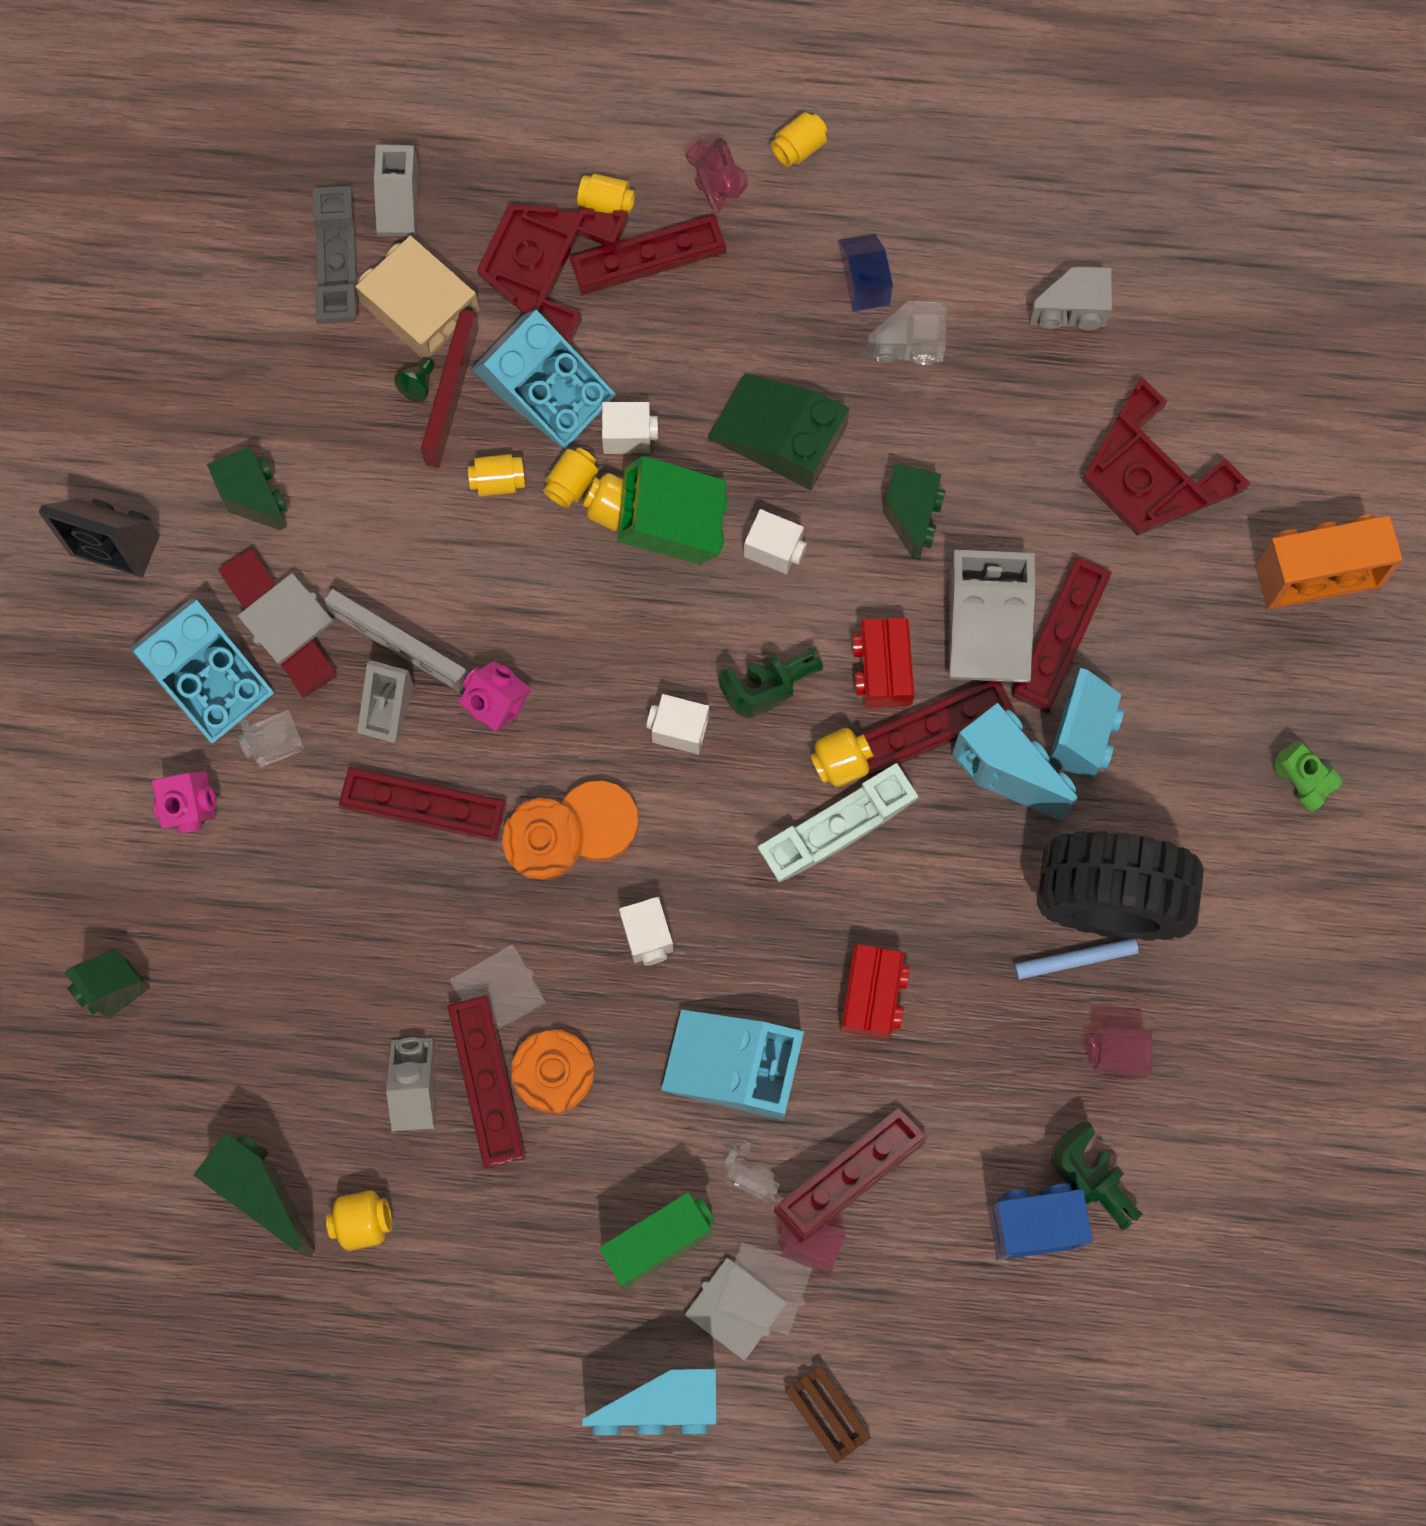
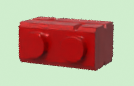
(885, 663)
(873, 992)

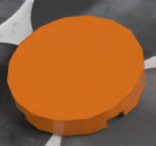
(606, 819)
(542, 839)
(552, 1071)

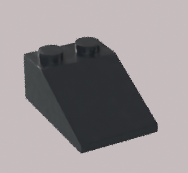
(102, 534)

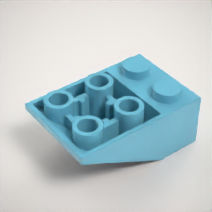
(544, 379)
(201, 670)
(1008, 764)
(733, 1062)
(669, 1400)

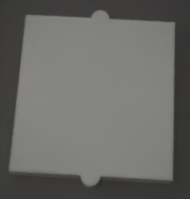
(285, 619)
(729, 1330)

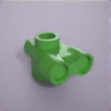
(1307, 774)

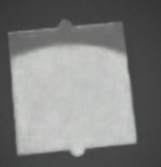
(505, 982)
(765, 1289)

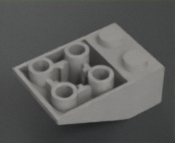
(991, 615)

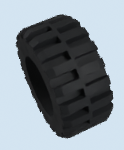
(1120, 885)

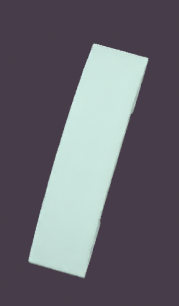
(839, 824)

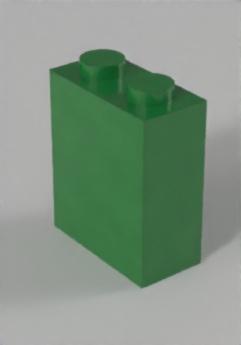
(672, 510)
(658, 1240)

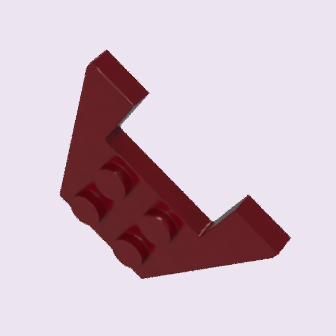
(532, 251)
(1142, 480)

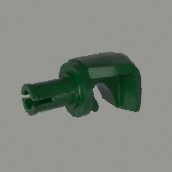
(773, 682)
(1095, 1181)

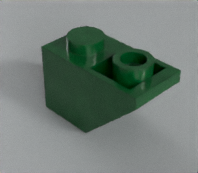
(245, 489)
(910, 504)
(105, 983)

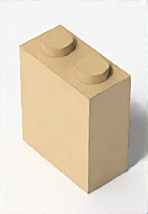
(416, 296)

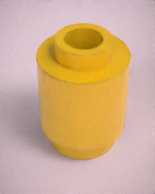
(799, 139)
(605, 194)
(496, 475)
(570, 477)

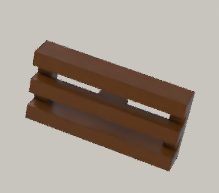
(849, 1445)

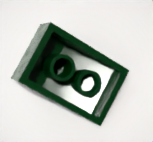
(781, 427)
(252, 1184)

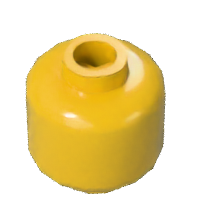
(604, 501)
(841, 757)
(359, 1220)

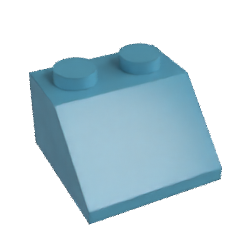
(1086, 726)

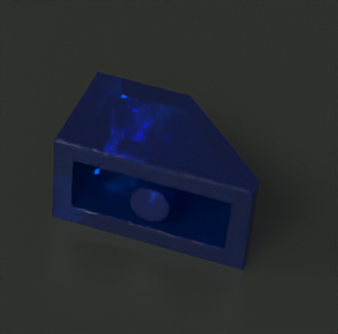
(866, 272)

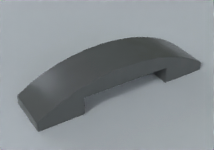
(335, 255)

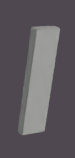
(396, 640)

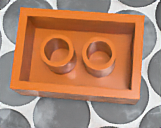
(1328, 561)

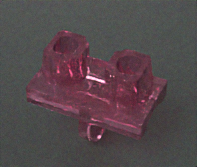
(716, 172)

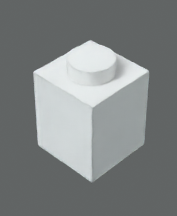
(628, 427)
(775, 542)
(678, 723)
(646, 931)

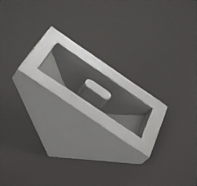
(384, 701)

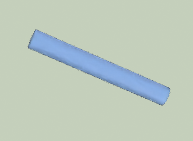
(1076, 958)

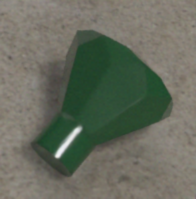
(414, 382)

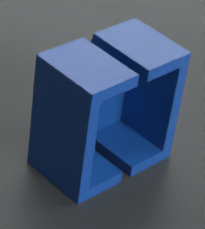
(1040, 1223)

